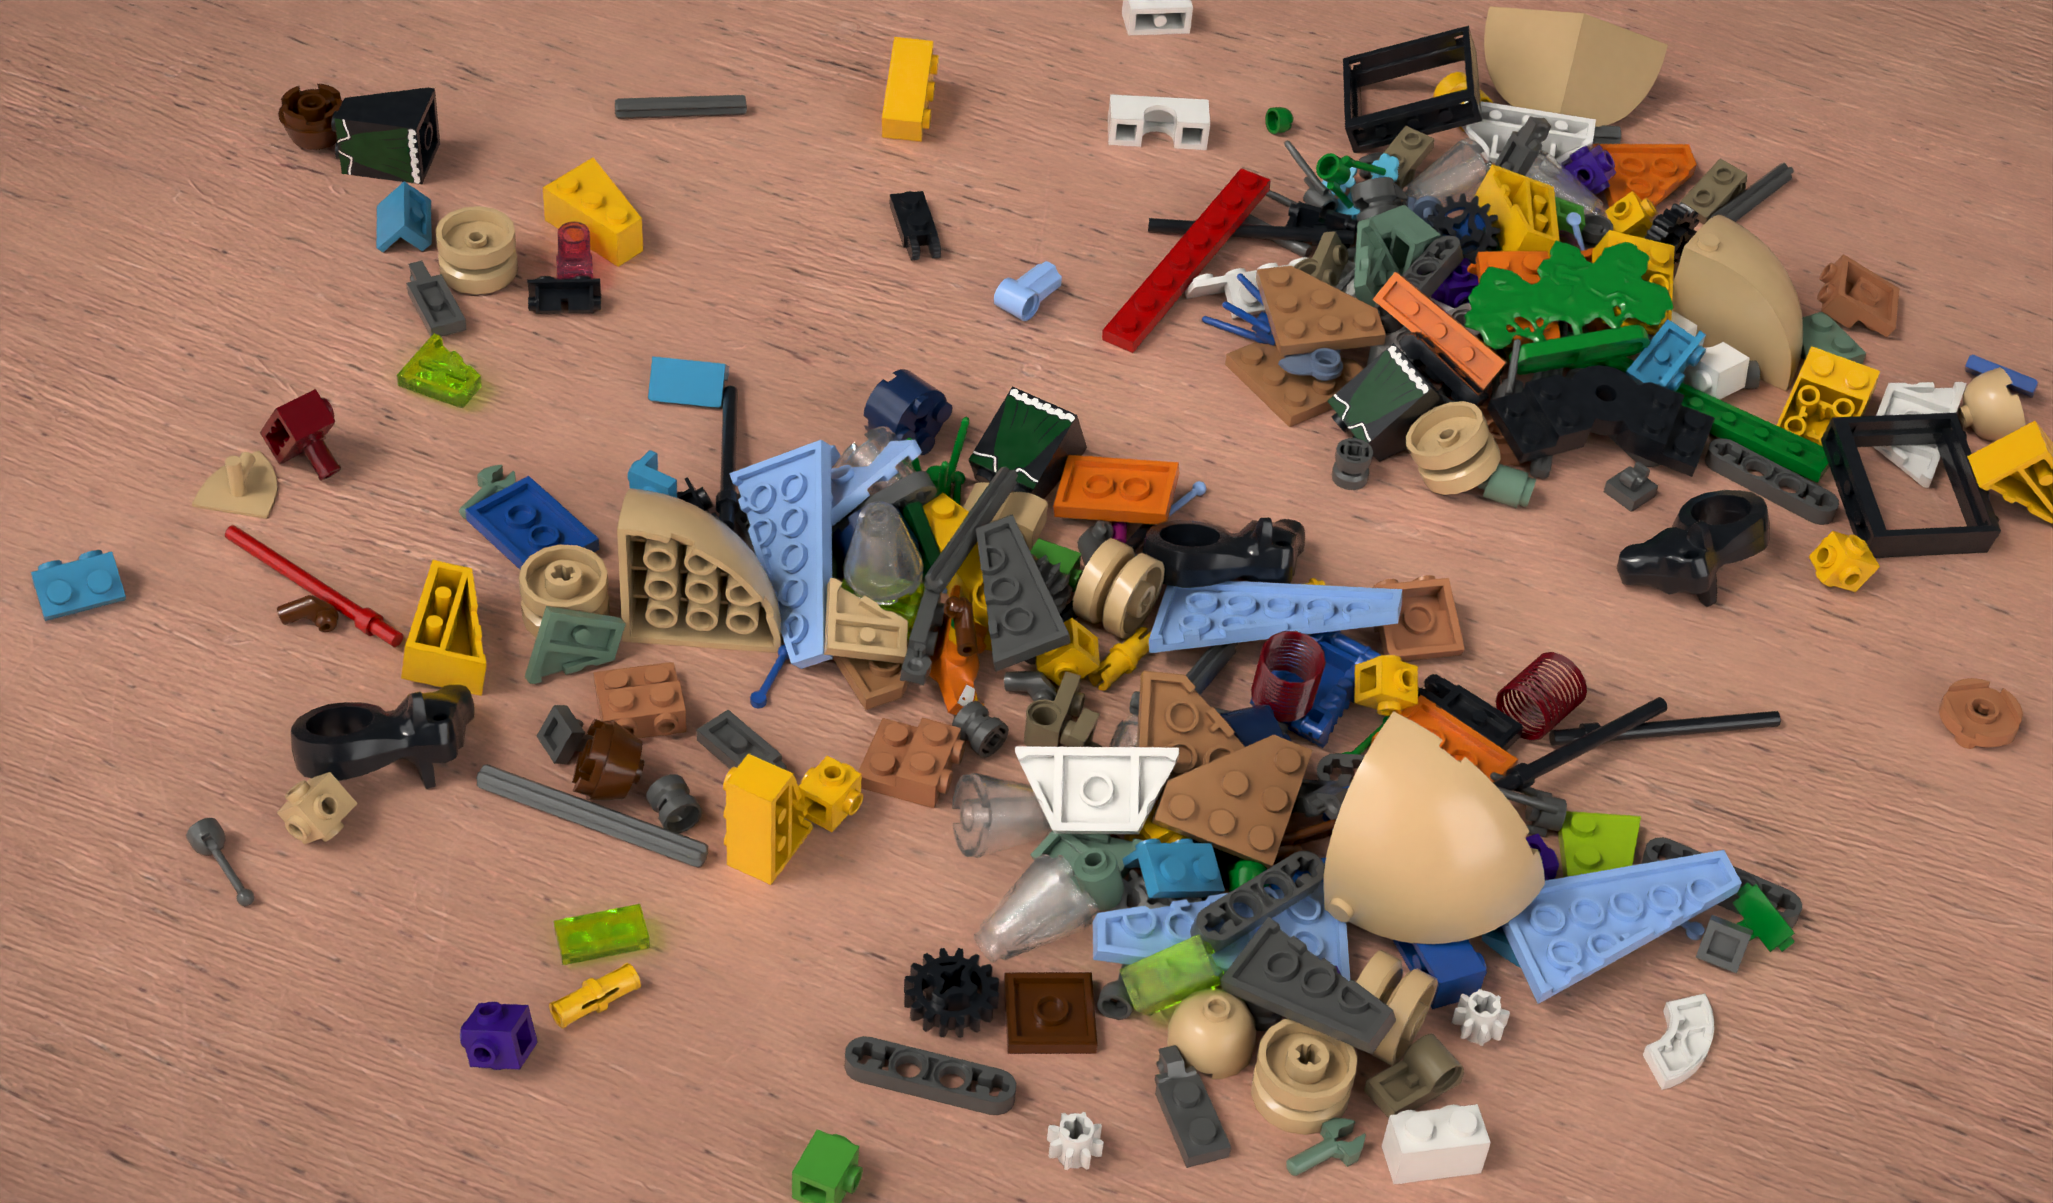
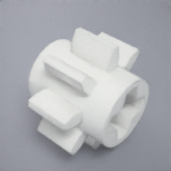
(1480, 1017)
(1075, 1140)

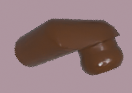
(312, 608)
(962, 613)

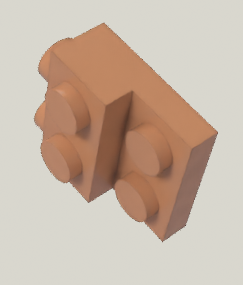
(1858, 294)
(1426, 622)
(642, 699)
(912, 760)

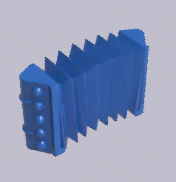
(1335, 686)

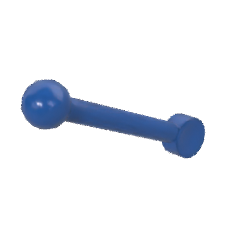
(758, 698)

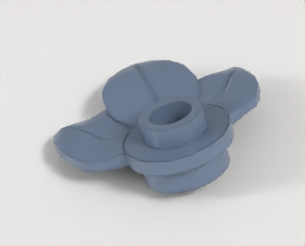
(1322, 364)

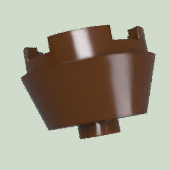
(309, 116)
(608, 762)

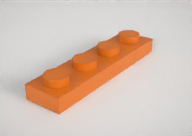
(1423, 315)

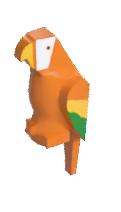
(952, 671)

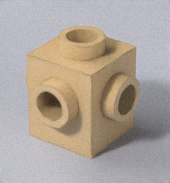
(316, 808)

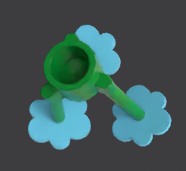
(1339, 174)

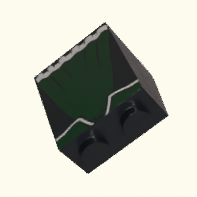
(388, 135)
(1385, 402)
(1031, 440)

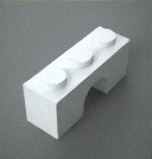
(1180, 118)
(1719, 370)

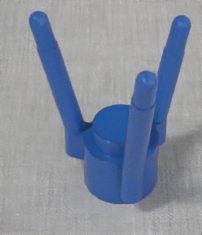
(1260, 324)

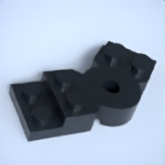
(1561, 412)

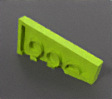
(1597, 842)

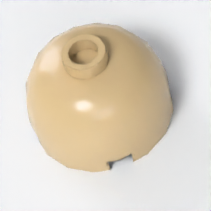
(1991, 406)
(1213, 1032)

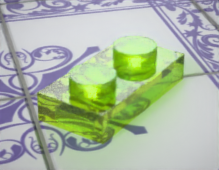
(601, 934)

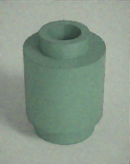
(1508, 486)
(1100, 877)

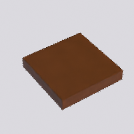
(1050, 1013)

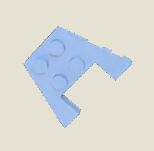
(851, 483)

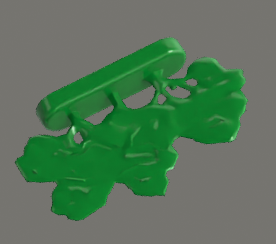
(1574, 293)

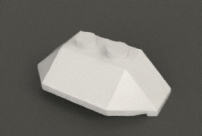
(1499, 121)

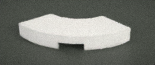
(1684, 1043)

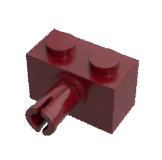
(300, 429)

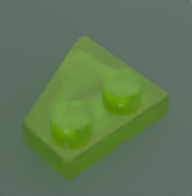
(440, 374)

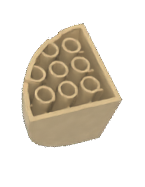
(1569, 63)
(1741, 297)
(691, 579)
(1427, 845)

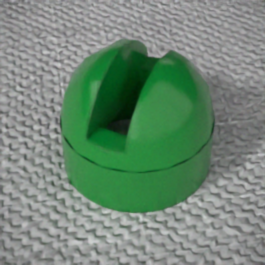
(1278, 120)

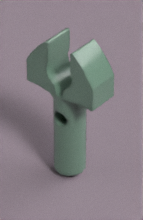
(490, 484)
(1331, 1130)

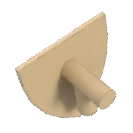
(240, 487)

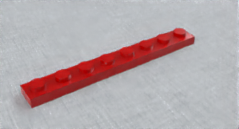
(1185, 260)

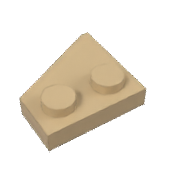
(862, 627)

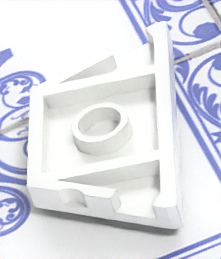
(1921, 398)
(1097, 786)

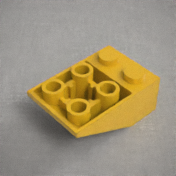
(1659, 269)
(1824, 390)

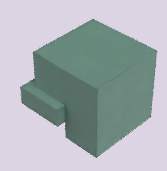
(1404, 235)

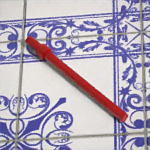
(365, 618)

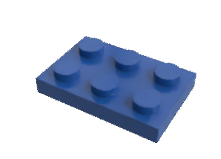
(527, 520)

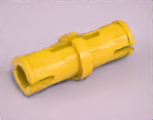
(1121, 659)
(594, 995)

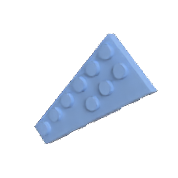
(792, 539)
(1258, 610)
(1603, 915)
(1140, 932)

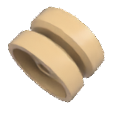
(477, 250)
(1453, 448)
(563, 579)
(1118, 588)
(1407, 996)
(1302, 1077)

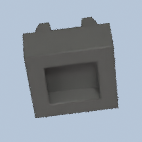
(1631, 487)
(562, 734)
(1724, 944)

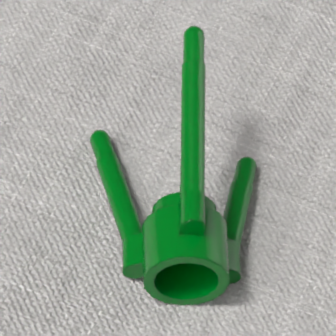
(945, 474)

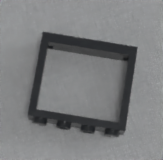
(1424, 116)
(1859, 502)

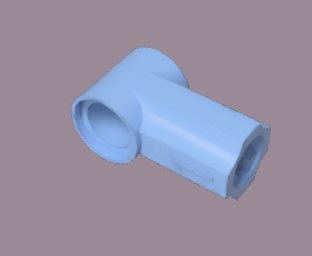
(1024, 295)

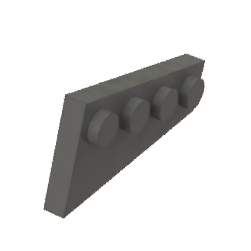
(1018, 603)
(1296, 984)

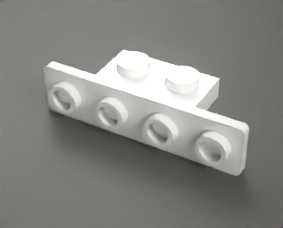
(1233, 288)

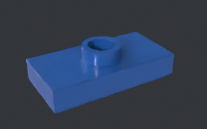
(2020, 382)

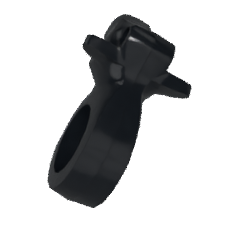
(1704, 536)
(1210, 555)
(363, 737)

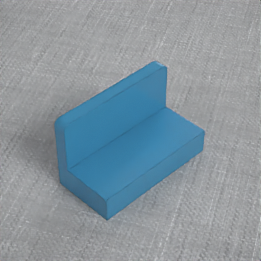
(404, 215)
(687, 382)

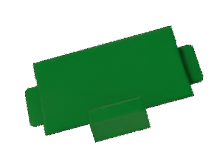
(1762, 918)

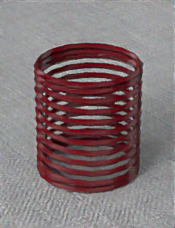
(1532, 670)
(1300, 694)

